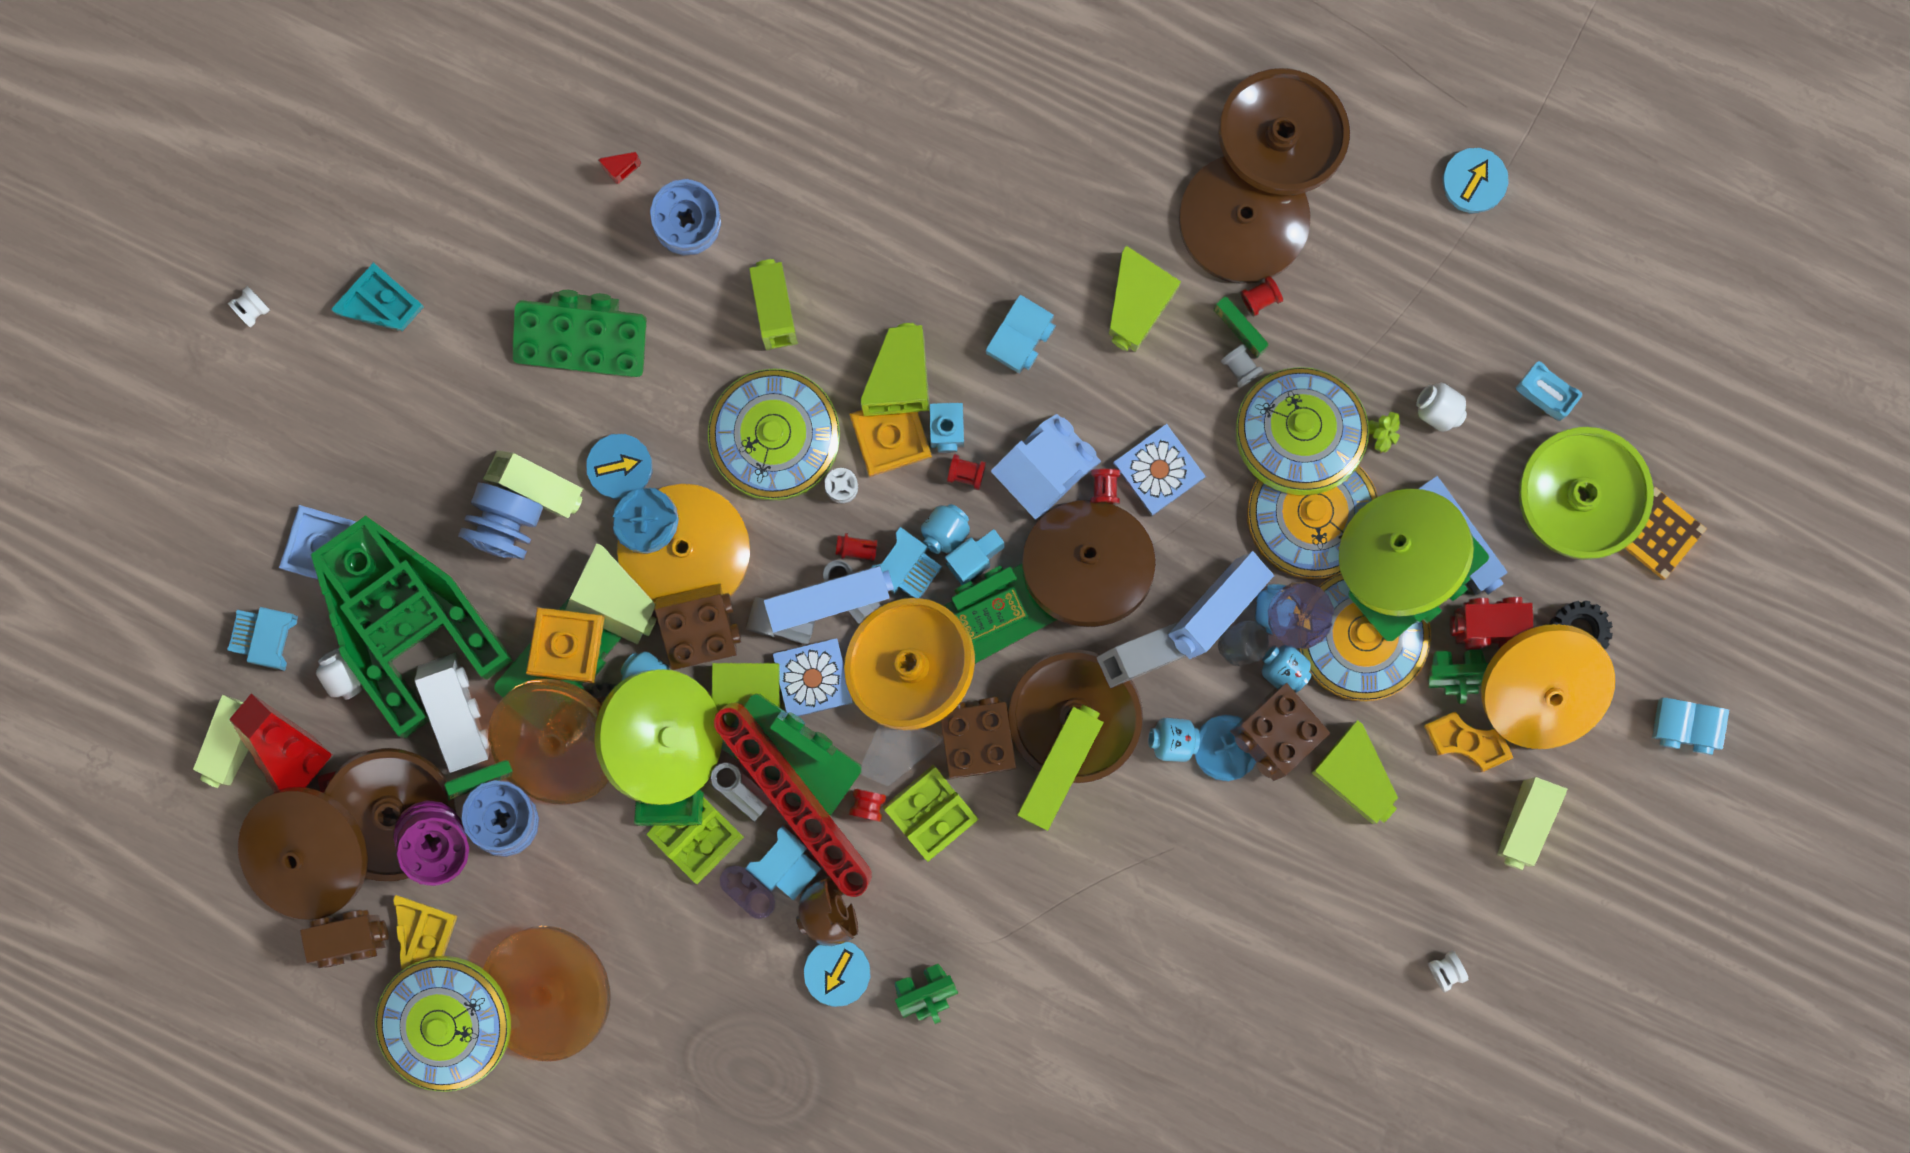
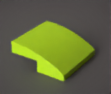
(740, 681)
(930, 813)
(697, 847)

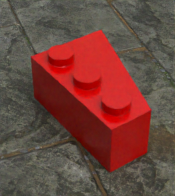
(279, 746)

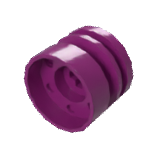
(432, 861)

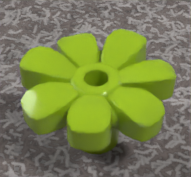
(1385, 431)

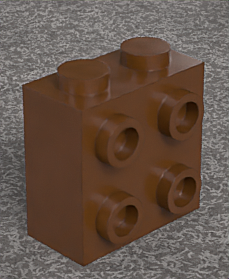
(697, 626)
(1279, 732)
(978, 739)
(354, 936)

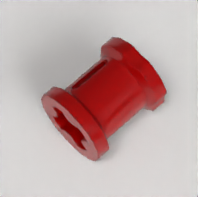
(1261, 296)
(966, 472)
(1105, 493)

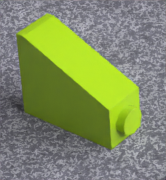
(1139, 299)
(773, 304)
(899, 374)
(1358, 775)

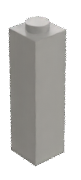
(1139, 656)

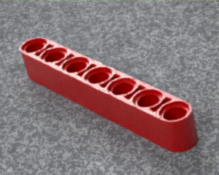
(795, 816)

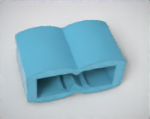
(1020, 335)
(1691, 725)

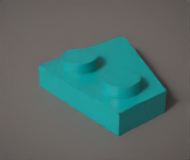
(378, 301)

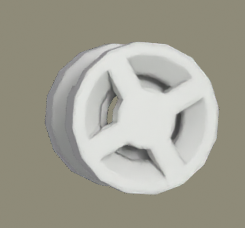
(251, 304)
(840, 480)
(1450, 968)

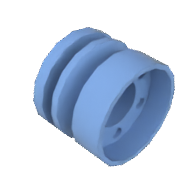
(678, 200)
(500, 521)
(482, 812)

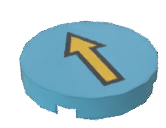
(1475, 180)
(837, 974)

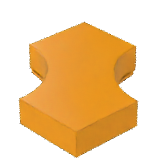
(1452, 735)

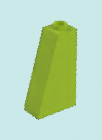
(1061, 767)

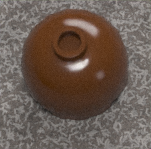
(825, 915)

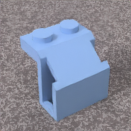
(1046, 465)

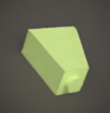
(534, 482)
(612, 593)
(222, 748)
(1530, 822)

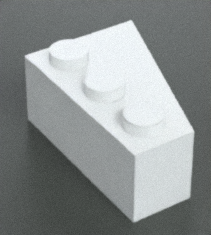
(452, 712)

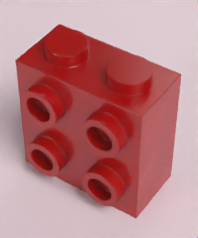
(1482, 623)

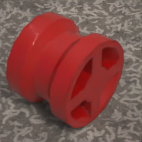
(867, 805)

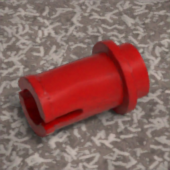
(855, 547)

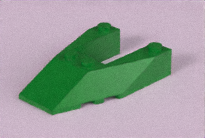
(386, 602)

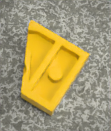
(421, 930)

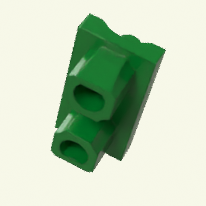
(1458, 678)
(928, 999)

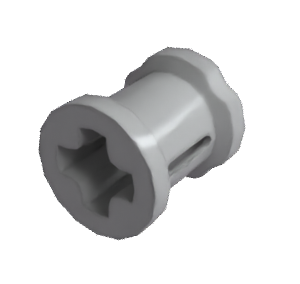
(1242, 365)

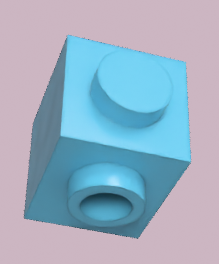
(946, 426)

